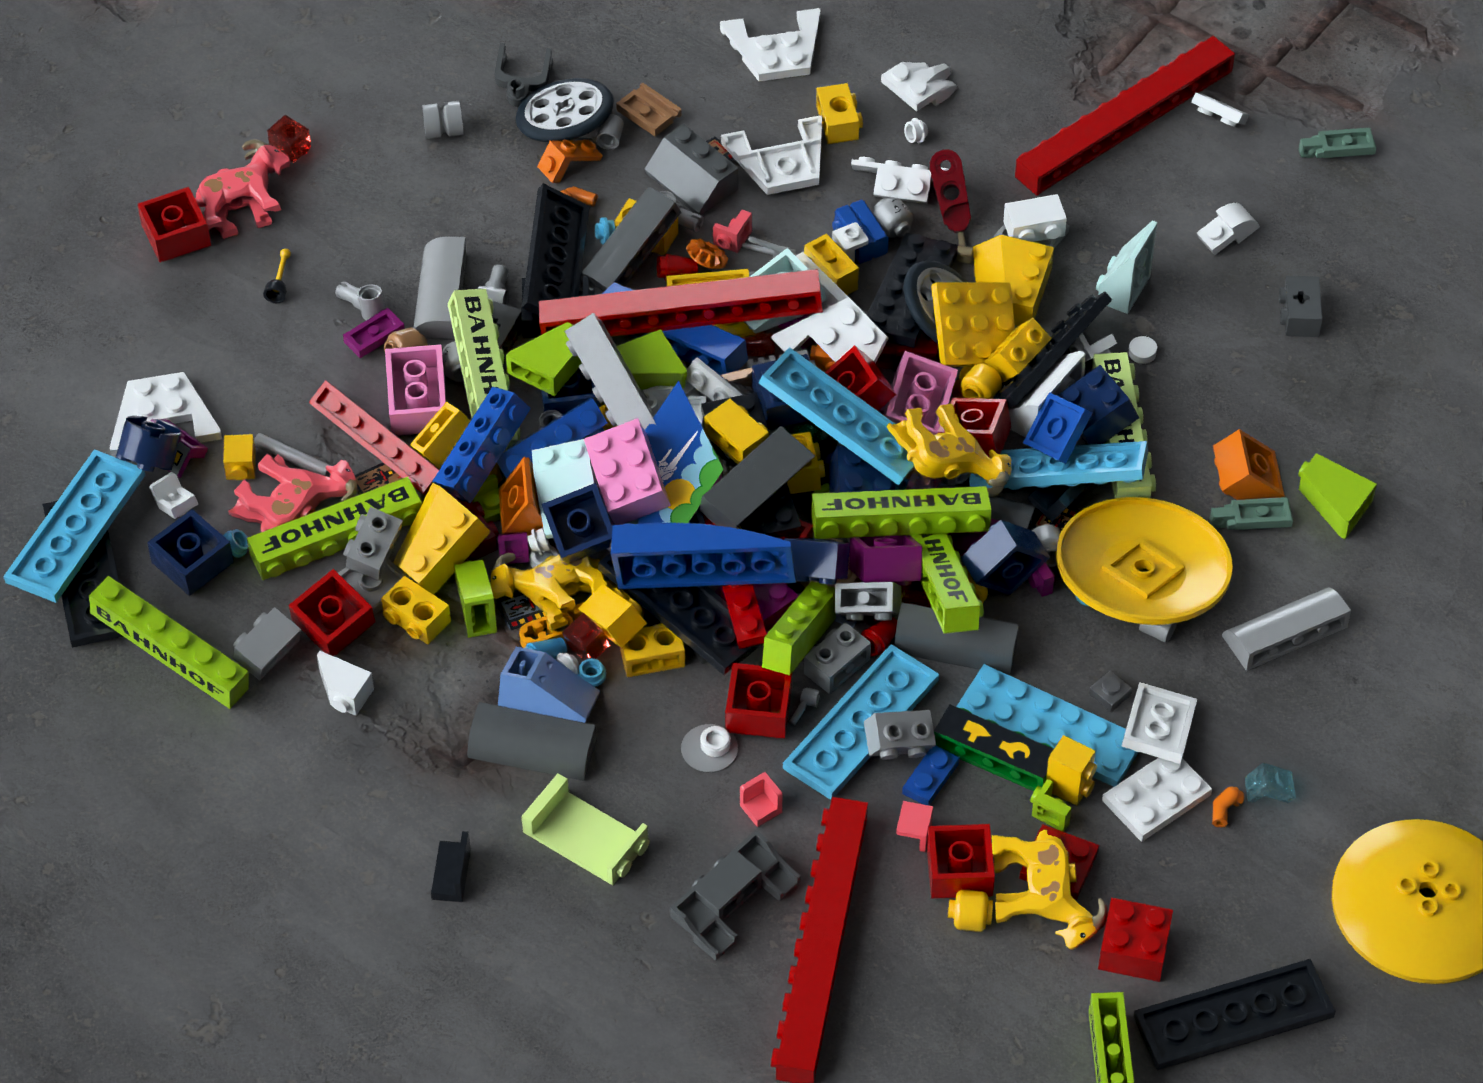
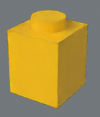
(239, 457)

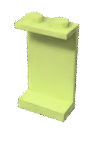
(583, 832)

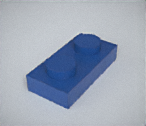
(930, 775)

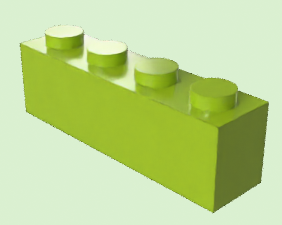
(799, 628)

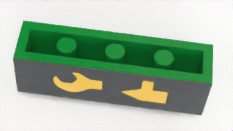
(993, 747)

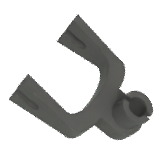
(520, 84)

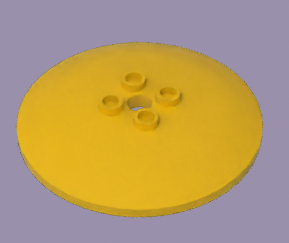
(1117, 537)
(1389, 918)

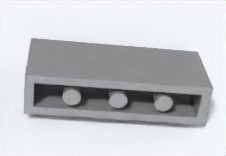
(440, 275)
(1288, 628)

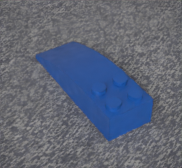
(697, 556)

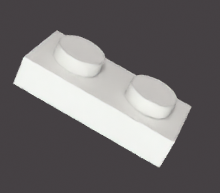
(1229, 114)

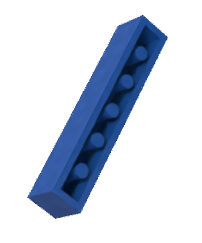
(710, 344)

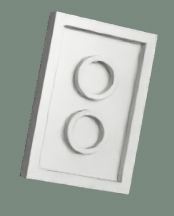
(1159, 723)
(1156, 796)

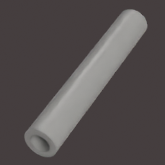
(291, 454)

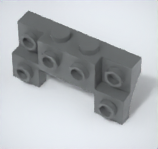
(729, 886)

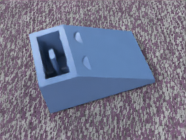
(544, 686)

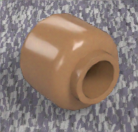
(405, 338)

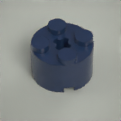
(149, 443)

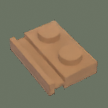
(648, 109)

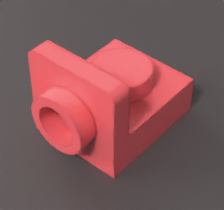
(735, 234)

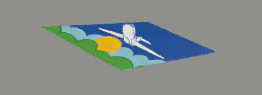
(683, 458)

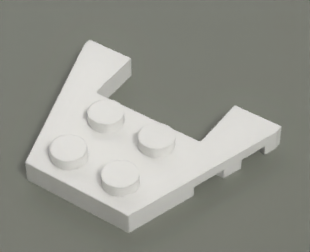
(776, 54)
(784, 165)
(836, 331)
(166, 398)

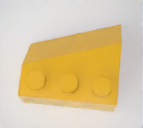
(1020, 263)
(438, 539)

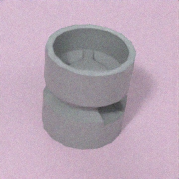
(442, 119)

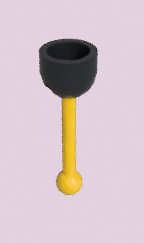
(275, 289)

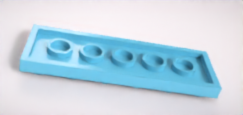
(837, 413)
(1085, 465)
(74, 526)
(1047, 719)
(839, 742)

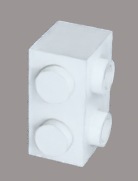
(1035, 219)

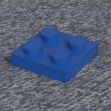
(1057, 428)

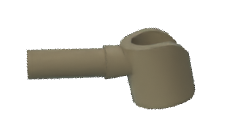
(964, 253)

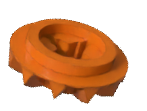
(707, 254)

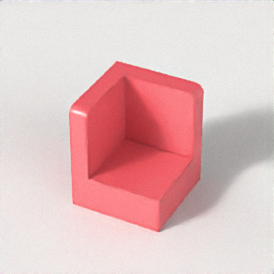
(761, 799)
(915, 821)

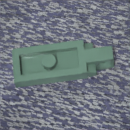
(1338, 143)
(1253, 514)

